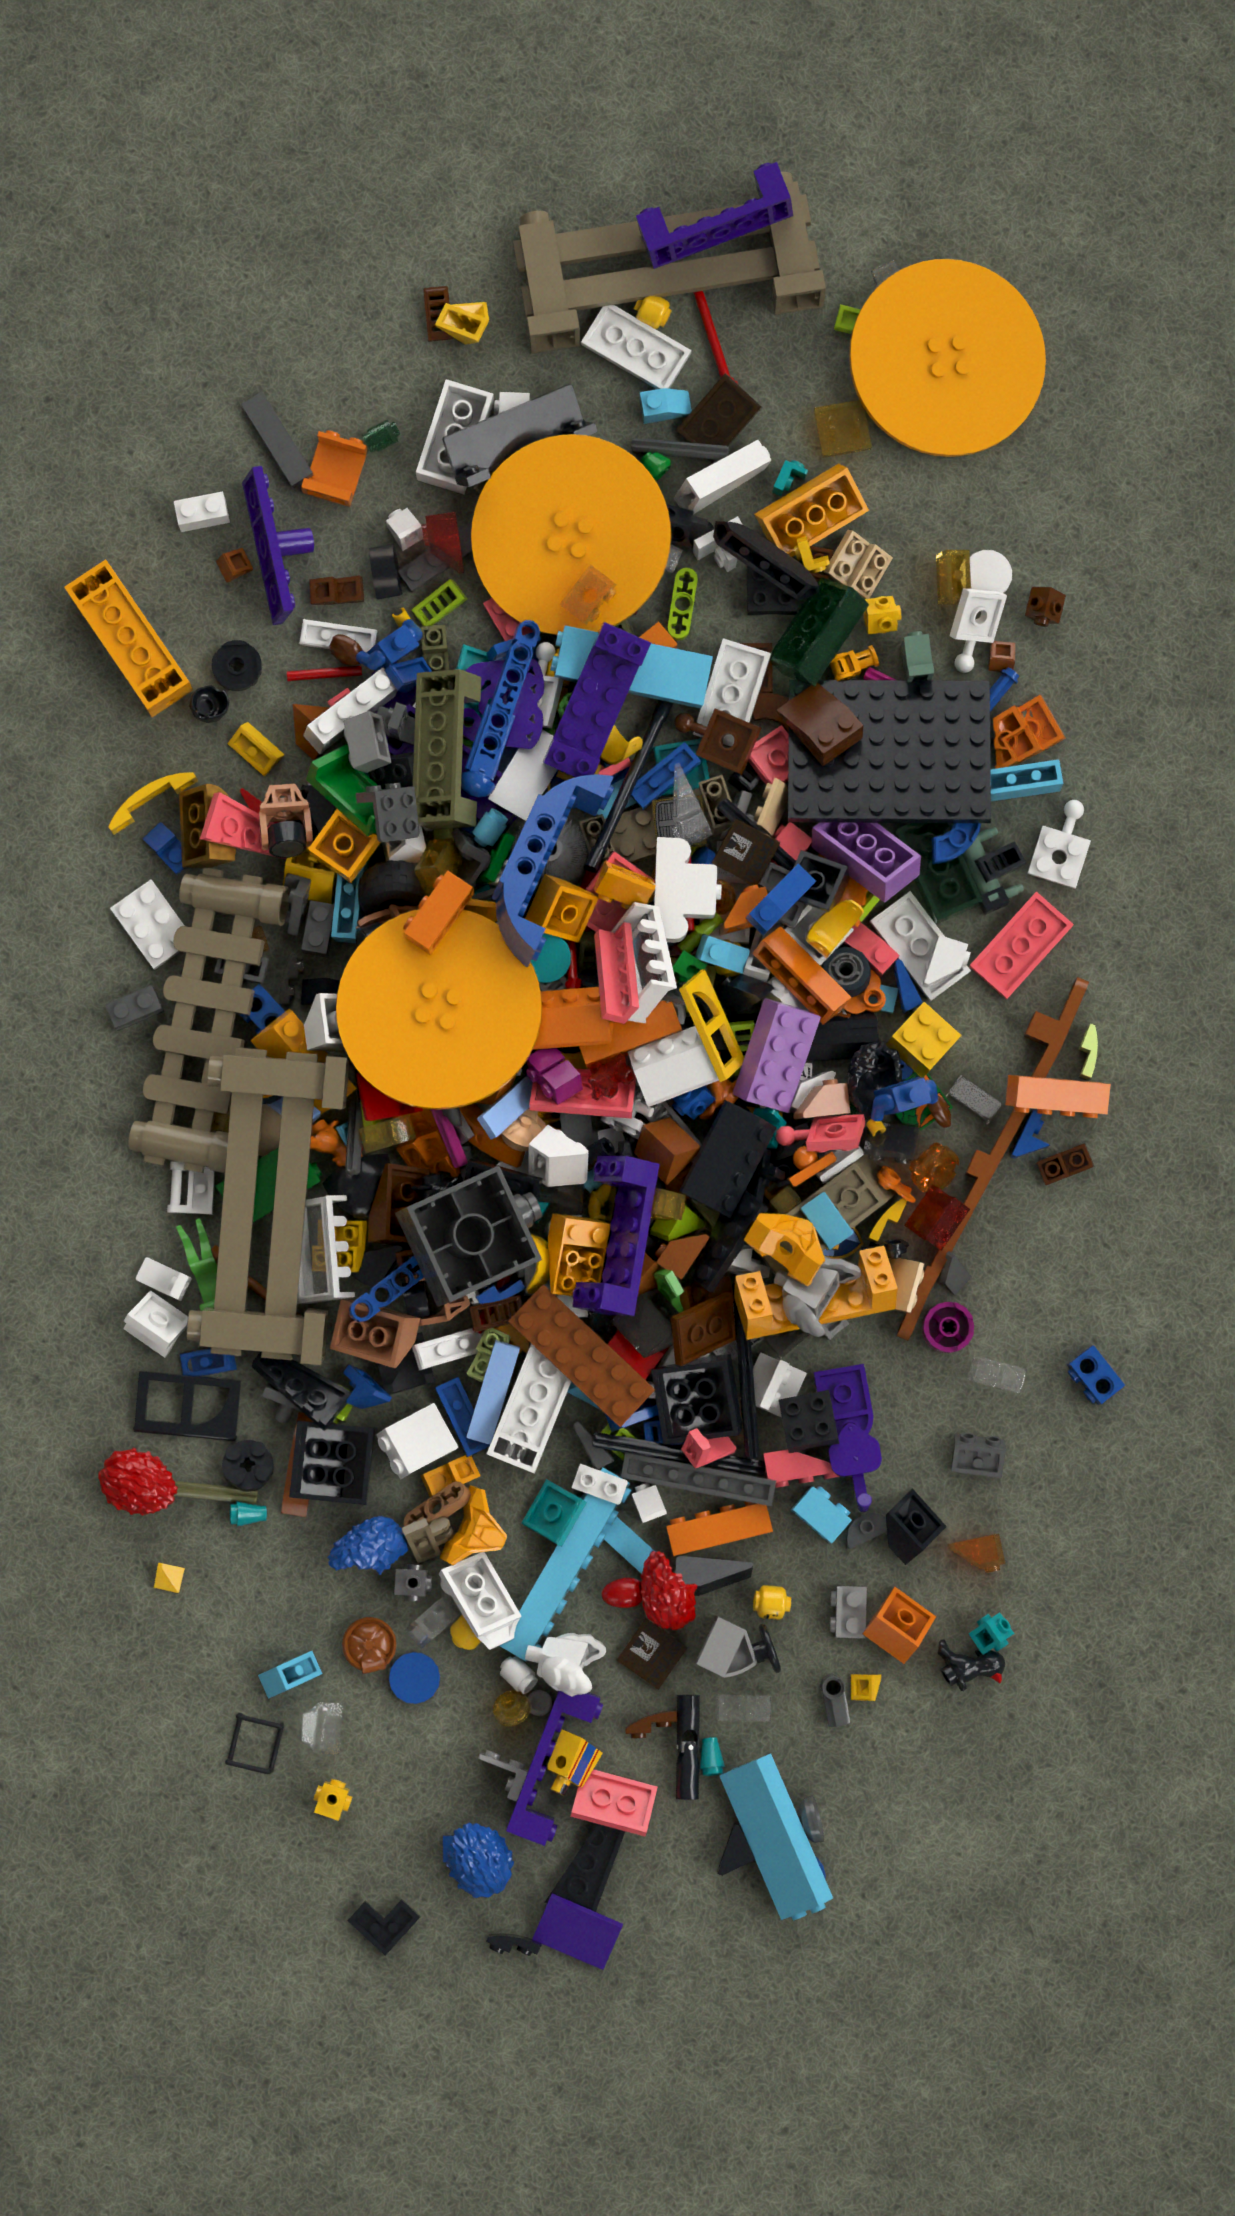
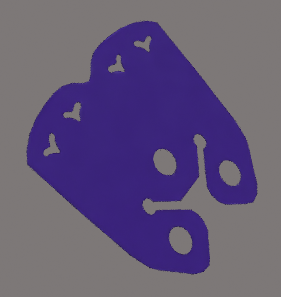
(524, 708)

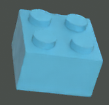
(821, 1513)

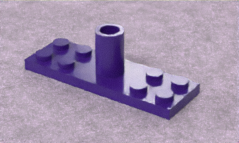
(273, 545)

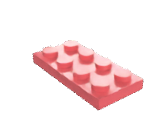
(1021, 945)
(582, 1102)

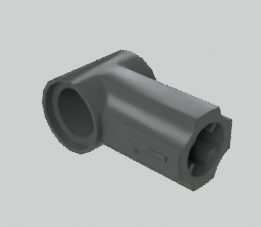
(835, 1703)

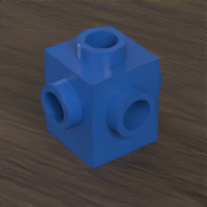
(693, 1102)

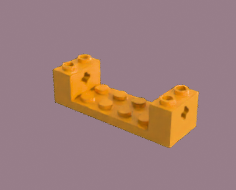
(129, 638)
(871, 1293)

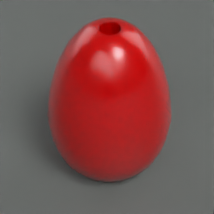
(623, 1593)

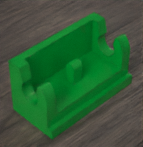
(687, 966)

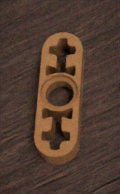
(449, 1493)

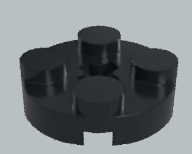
(247, 655)
(237, 1455)

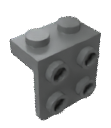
(393, 811)

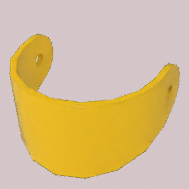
(618, 748)
(833, 926)
(542, 1271)

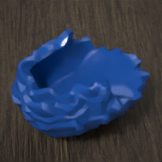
(369, 1545)
(479, 1860)

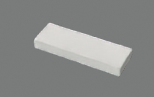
(320, 634)
(446, 1348)

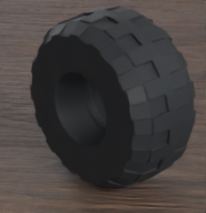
(389, 885)

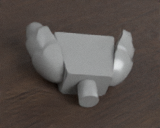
(806, 1304)

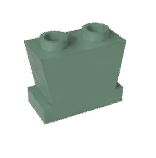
(917, 657)

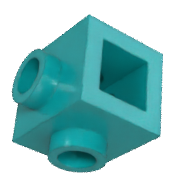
(991, 1633)

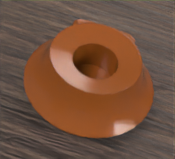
(369, 1644)

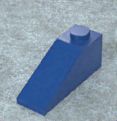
(780, 899)

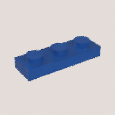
(661, 776)
(459, 1413)

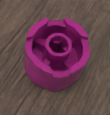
(946, 1313)

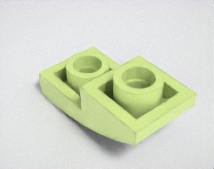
(479, 1365)

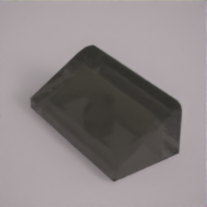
(974, 1099)

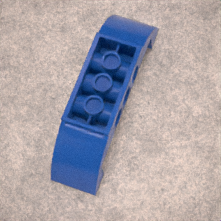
(532, 854)

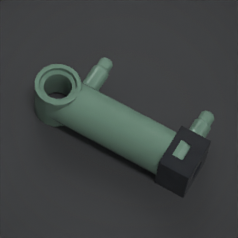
(992, 893)

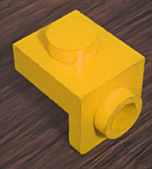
(804, 553)

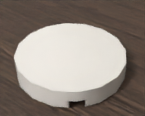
(990, 571)

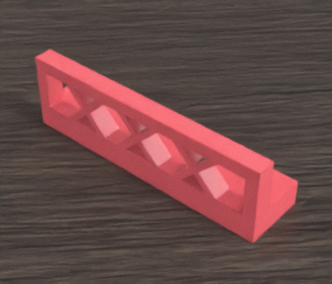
(616, 974)

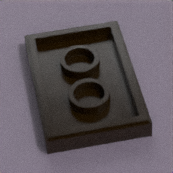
(720, 415)

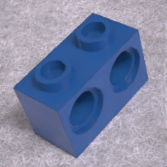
(269, 1009)
(1100, 1370)

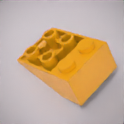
(575, 1251)

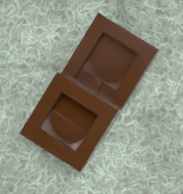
(336, 590)

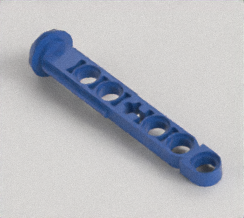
(480, 766)
(392, 1288)

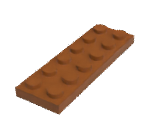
(581, 1355)

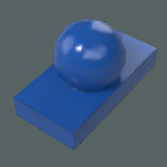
(405, 673)

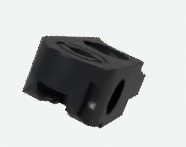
(686, 527)

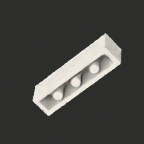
(366, 697)

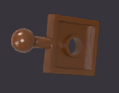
(712, 746)

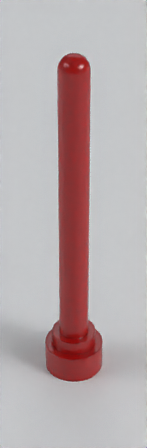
(711, 334)

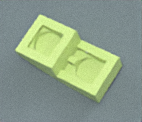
(1089, 1045)

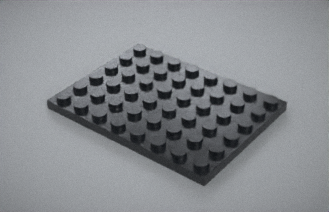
(917, 760)

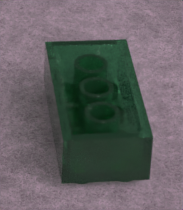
(818, 632)
(945, 886)

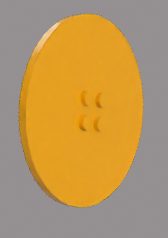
(947, 357)
(557, 513)
(439, 1023)

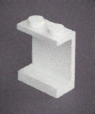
(416, 1441)

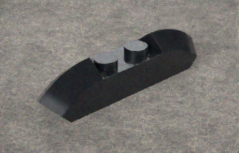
(766, 559)

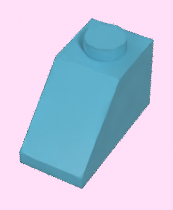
(664, 404)
(722, 953)
(290, 1674)

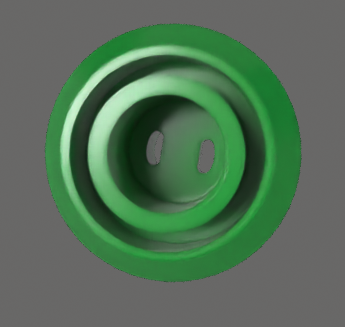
(656, 464)

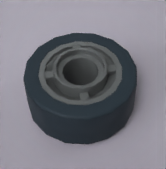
(853, 960)

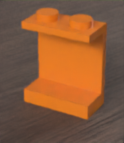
(335, 468)

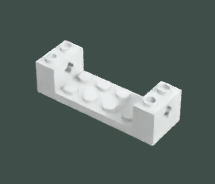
(530, 1413)

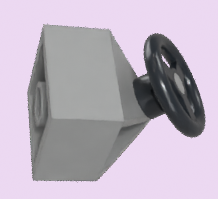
(730, 1652)

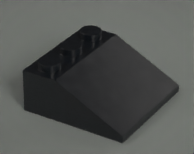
(697, 1397)
(332, 1463)

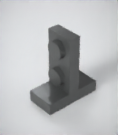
(398, 723)

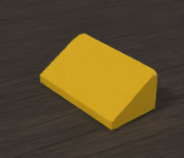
(255, 748)

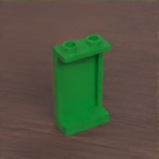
(339, 784)
(267, 1181)

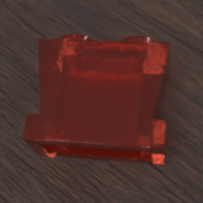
(937, 1217)

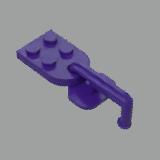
(852, 1408)

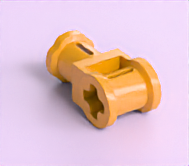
(853, 663)

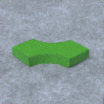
(669, 1287)

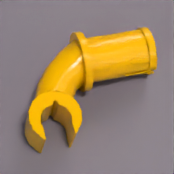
(597, 1201)

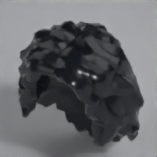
(869, 1070)

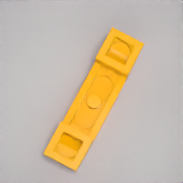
(179, 783)

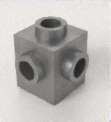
(402, 1584)

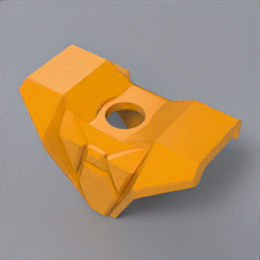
(772, 1229)
(476, 1532)

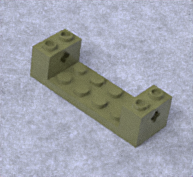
(439, 748)

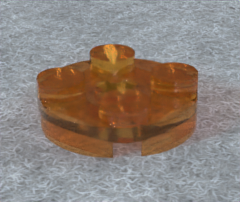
(935, 1156)

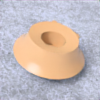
(523, 1130)

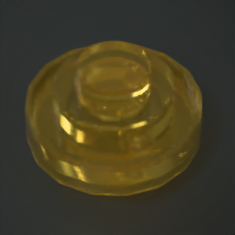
(511, 1708)

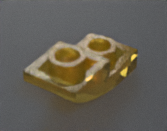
(387, 1133)

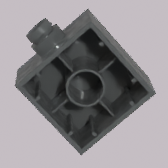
(471, 1235)

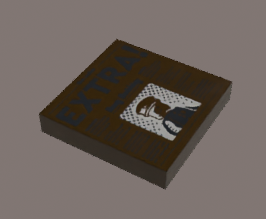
(745, 852)
(652, 1653)

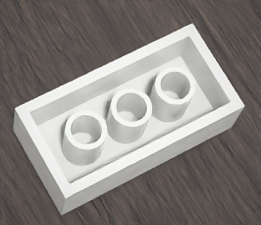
(456, 409)

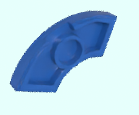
(954, 842)

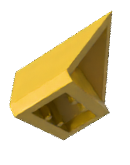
(464, 321)

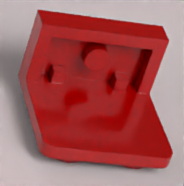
(379, 1106)

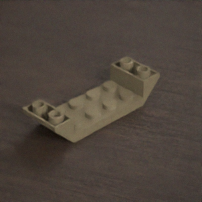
(635, 832)
(854, 1195)

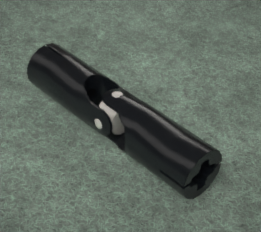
(687, 1762)

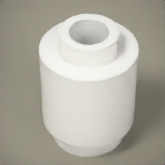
(518, 1674)

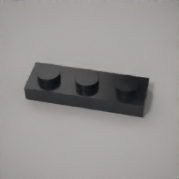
(517, 1181)

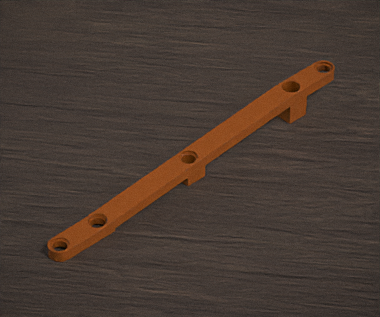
(982, 1166)

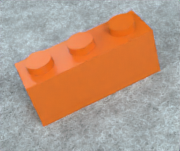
(438, 912)

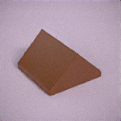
(668, 1146)

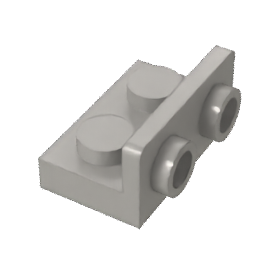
(849, 1611)

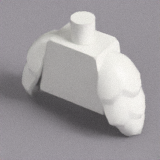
(563, 1661)

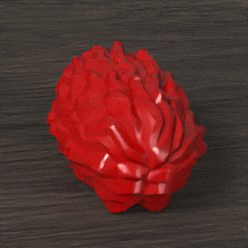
(137, 1482)
(665, 1595)

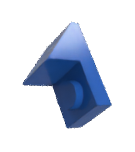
(166, 846)
(1026, 1142)
(366, 1391)

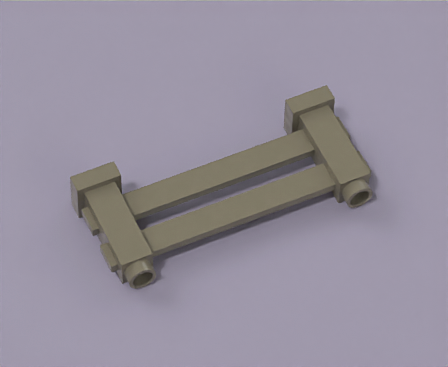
(554, 302)
(278, 1330)

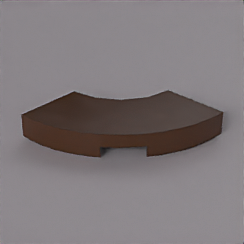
(767, 706)

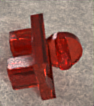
(607, 1076)

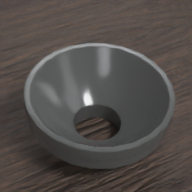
(810, 1819)

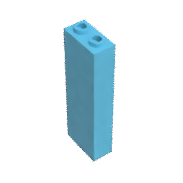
(664, 674)
(776, 1838)

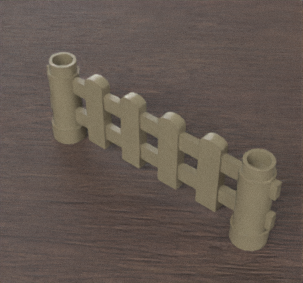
(208, 894)

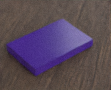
(577, 1931)

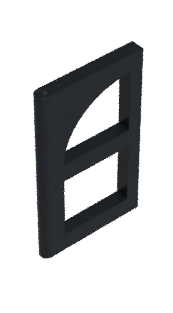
(220, 1427)

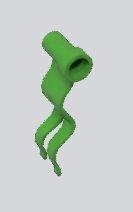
(203, 1270)

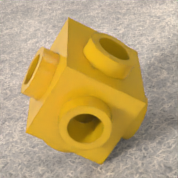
(881, 615)
(328, 1808)

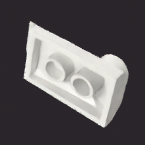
(481, 1599)

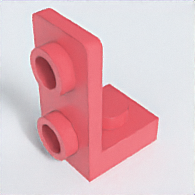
(703, 1450)

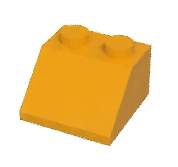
(623, 885)
(561, 908)

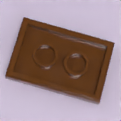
(703, 1328)

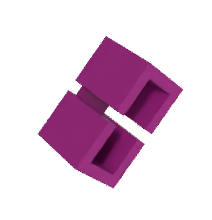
(555, 1078)

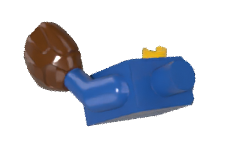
(385, 652)
(906, 1096)

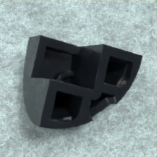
(358, 1188)

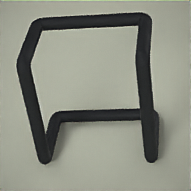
(240, 1717)

